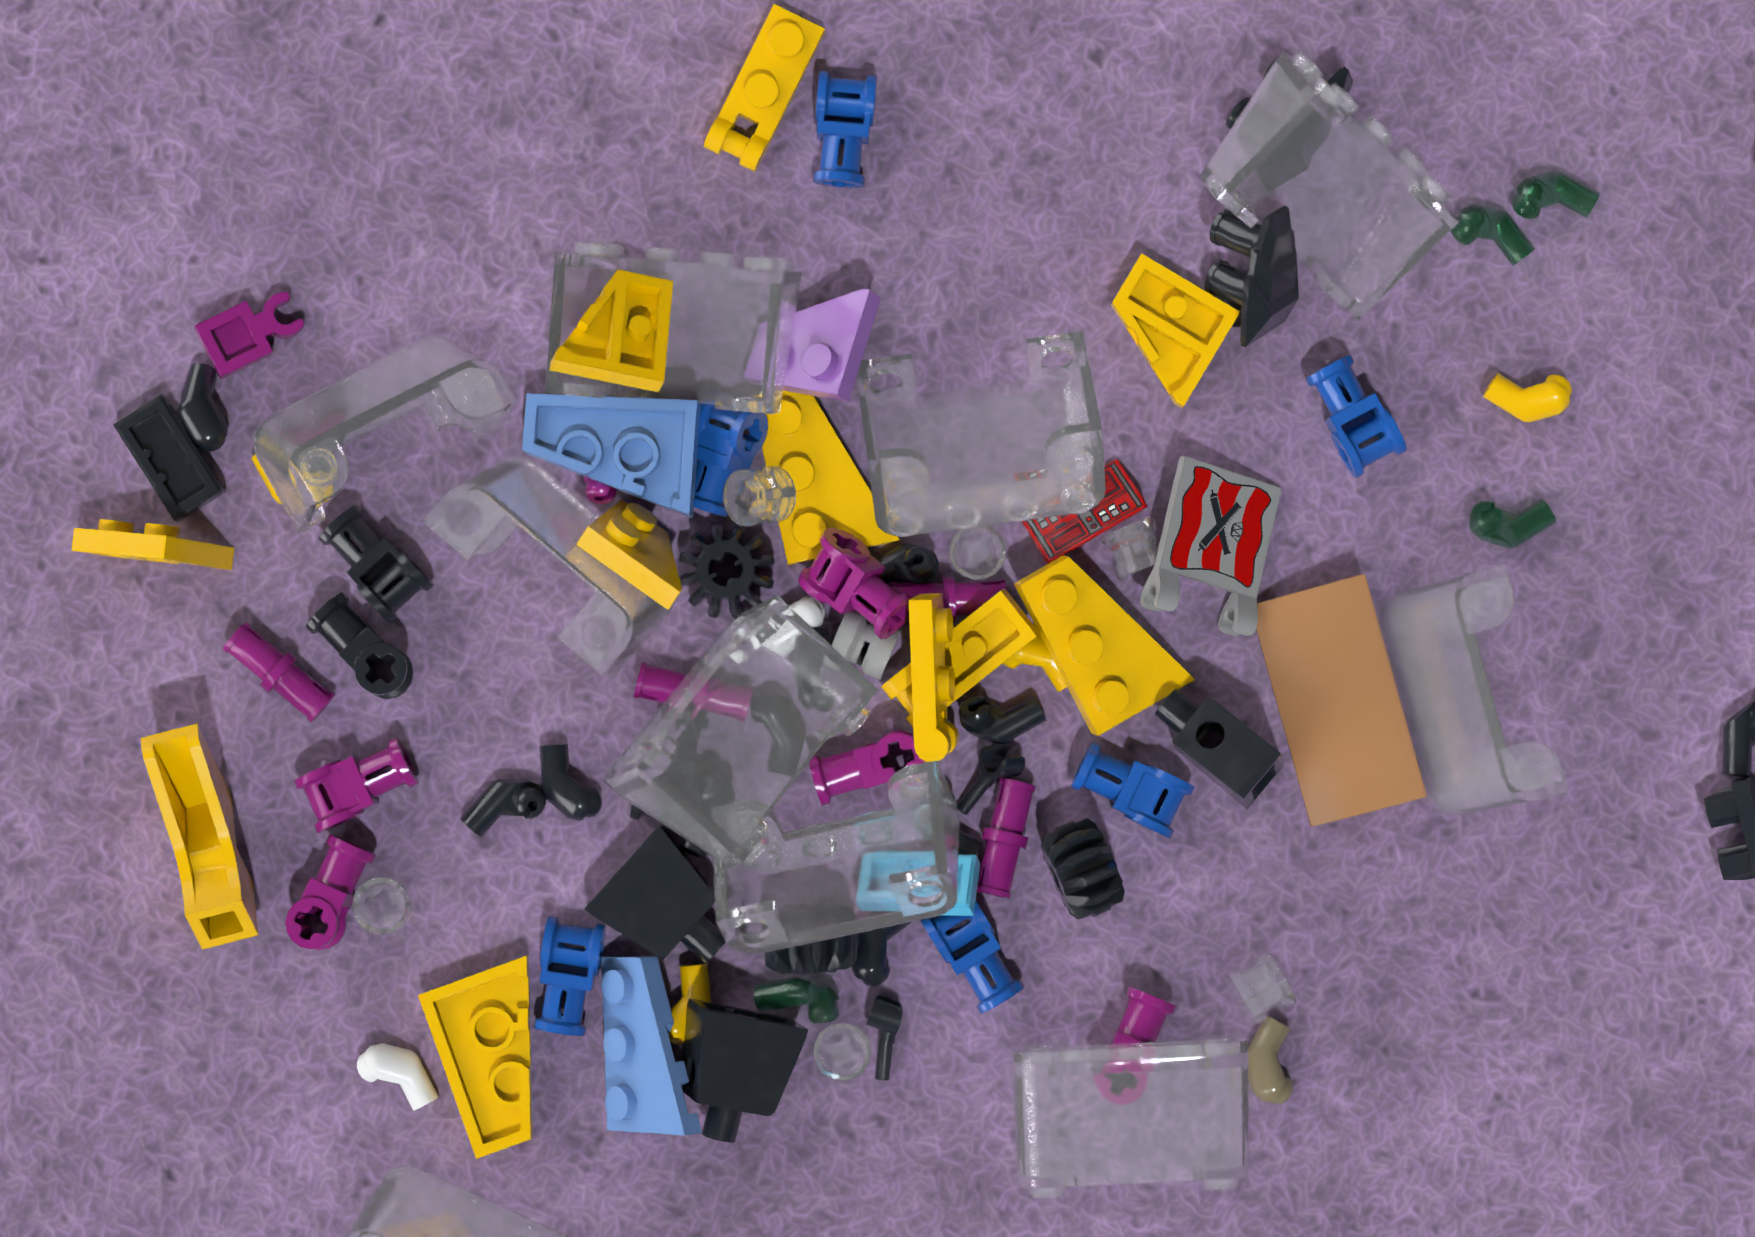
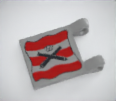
(1216, 536)

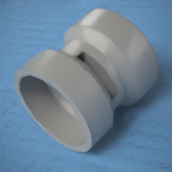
(850, 644)

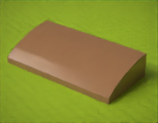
(1338, 701)

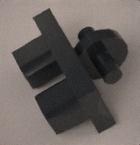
(1729, 807)

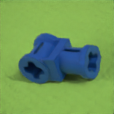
(843, 118)
(1355, 417)
(724, 452)
(1137, 789)
(967, 950)
(568, 971)

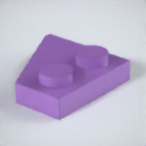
(830, 345)

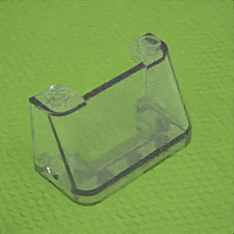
(305, 440)
(1450, 700)
(741, 731)
(1131, 1113)

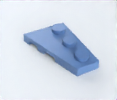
(621, 442)
(639, 1060)

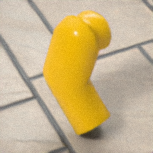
(695, 986)

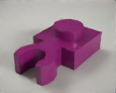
(240, 338)

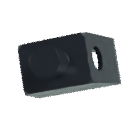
(1243, 760)
(660, 900)
(737, 1063)

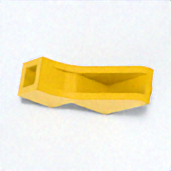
(202, 834)

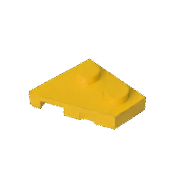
(1172, 325)
(622, 334)
(157, 544)
(635, 549)

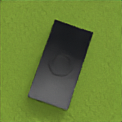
(169, 458)

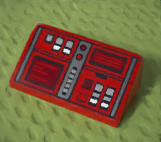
(1065, 533)

